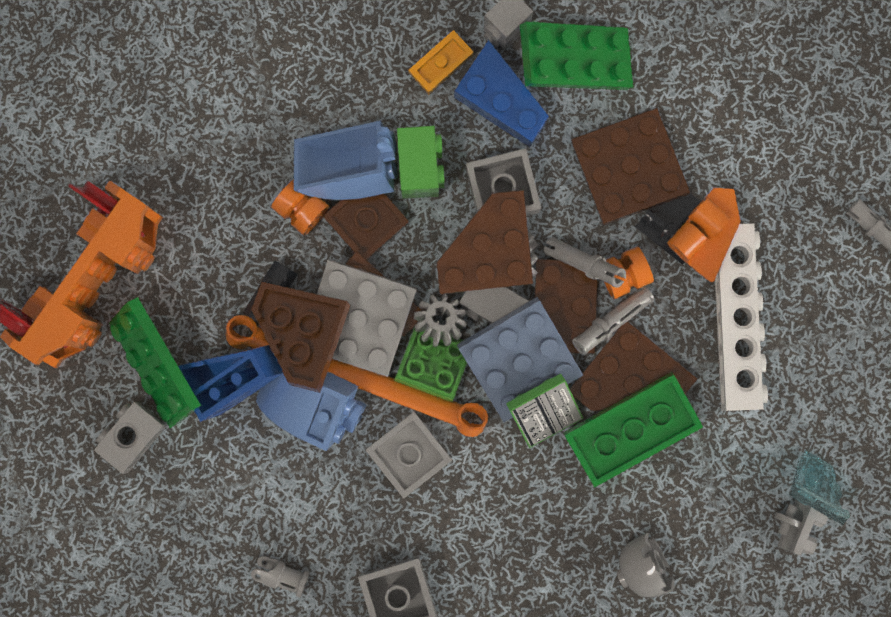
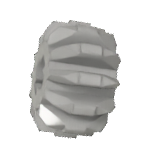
(453, 322)

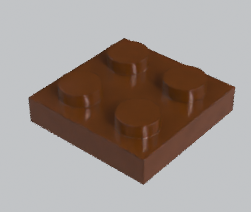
(366, 222)

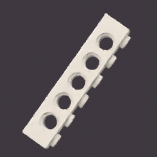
(729, 332)

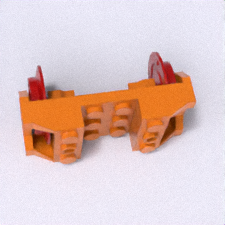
(54, 323)

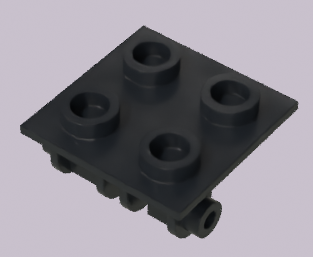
(665, 220)

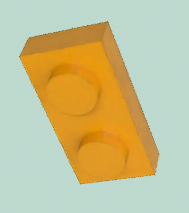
(441, 62)

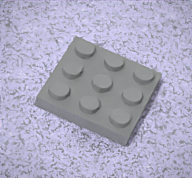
(374, 317)

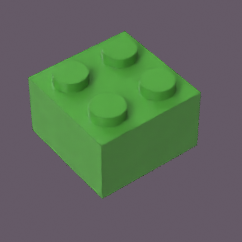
(418, 162)

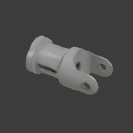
(280, 576)

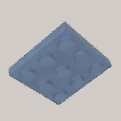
(518, 355)

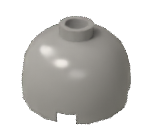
(644, 568)

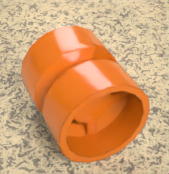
(302, 209)
(637, 272)

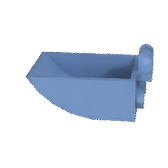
(346, 162)
(313, 415)

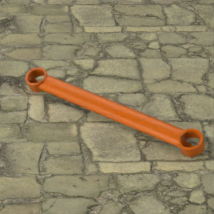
(377, 384)

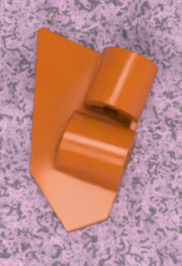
(708, 233)

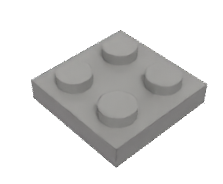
(408, 455)

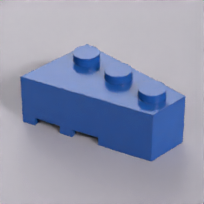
(229, 378)

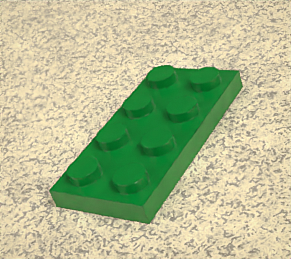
(576, 56)
(153, 363)
(633, 429)

